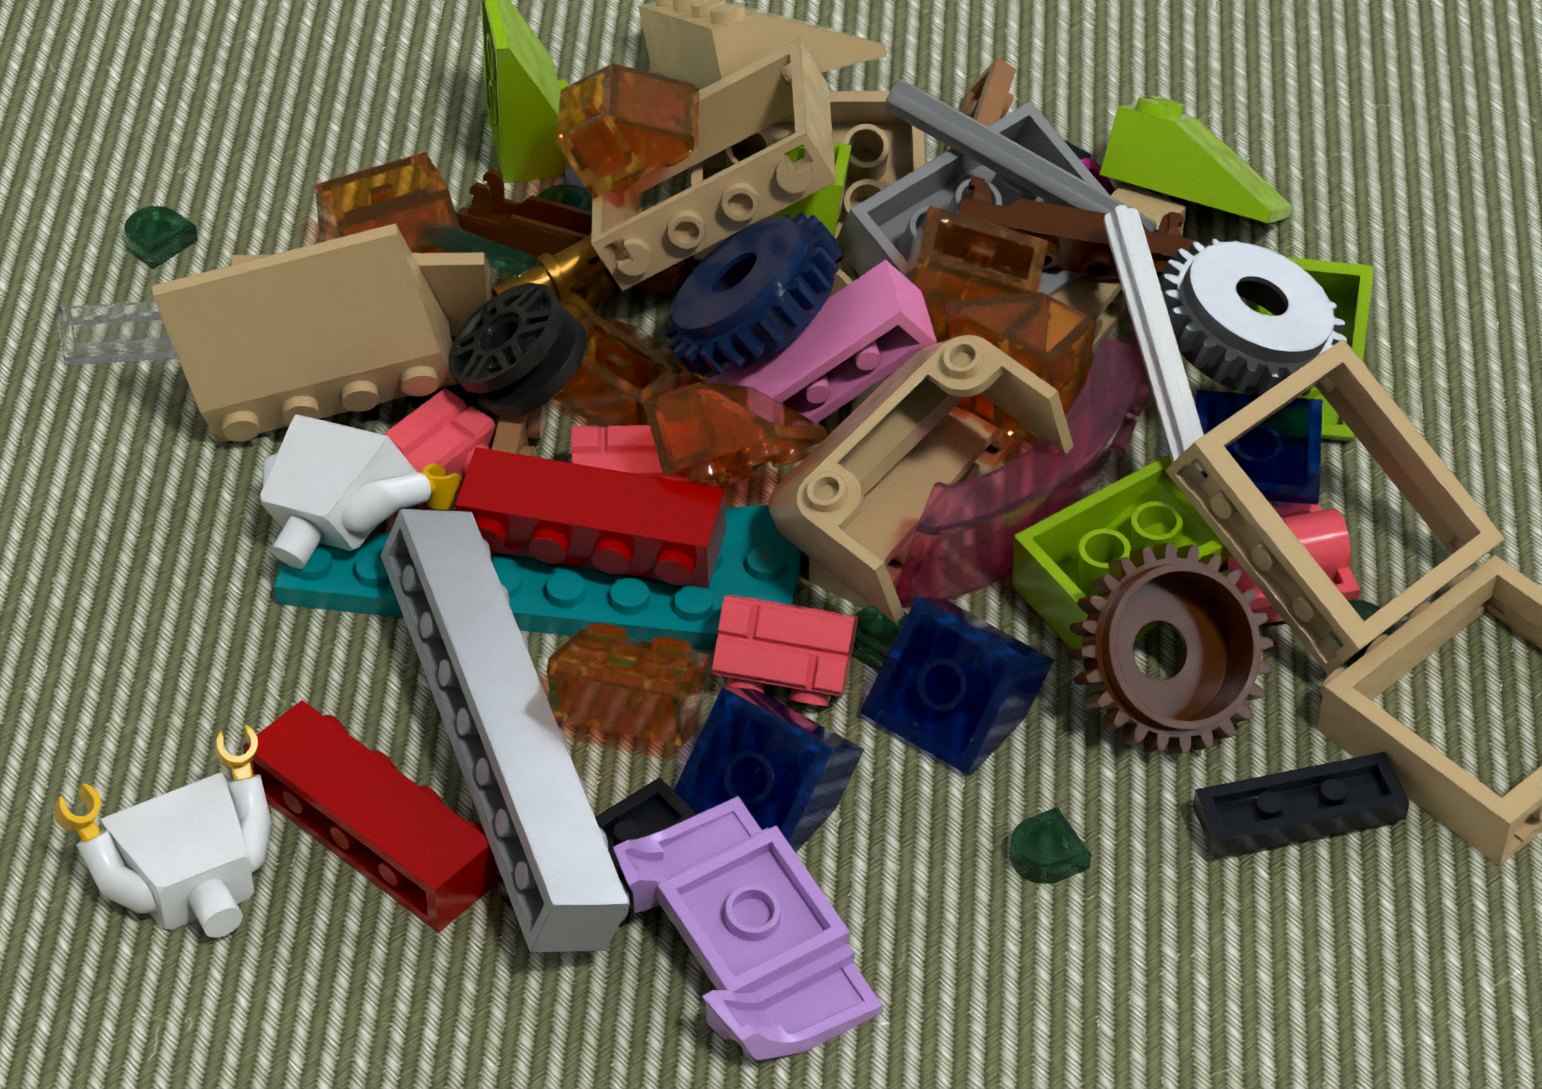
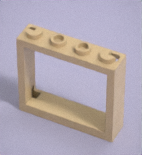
(729, 111)
(1273, 552)
(1429, 778)

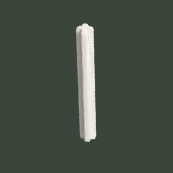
(1153, 330)

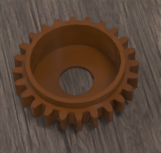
(1217, 638)

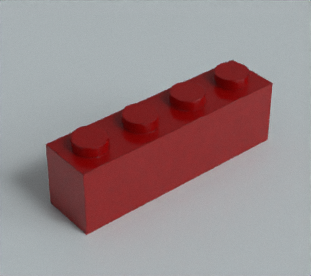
(595, 517)
(373, 816)

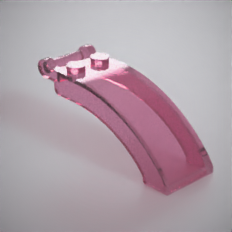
(972, 524)

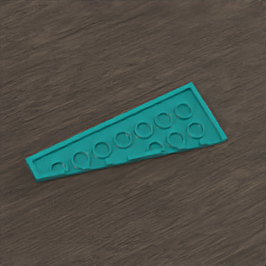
(567, 597)

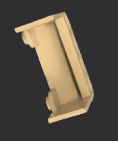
(831, 482)

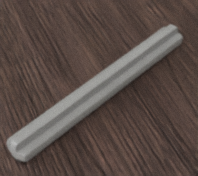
(998, 152)

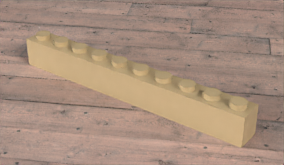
(968, 443)

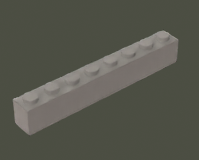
(504, 733)

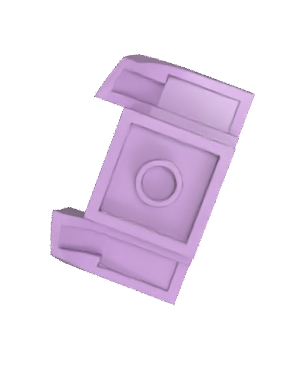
(753, 928)

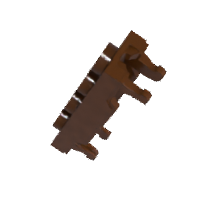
(544, 227)
(1073, 235)

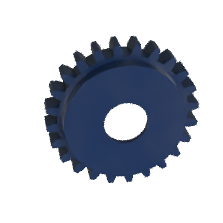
(753, 294)

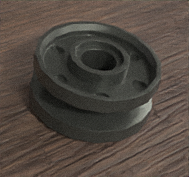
(518, 351)

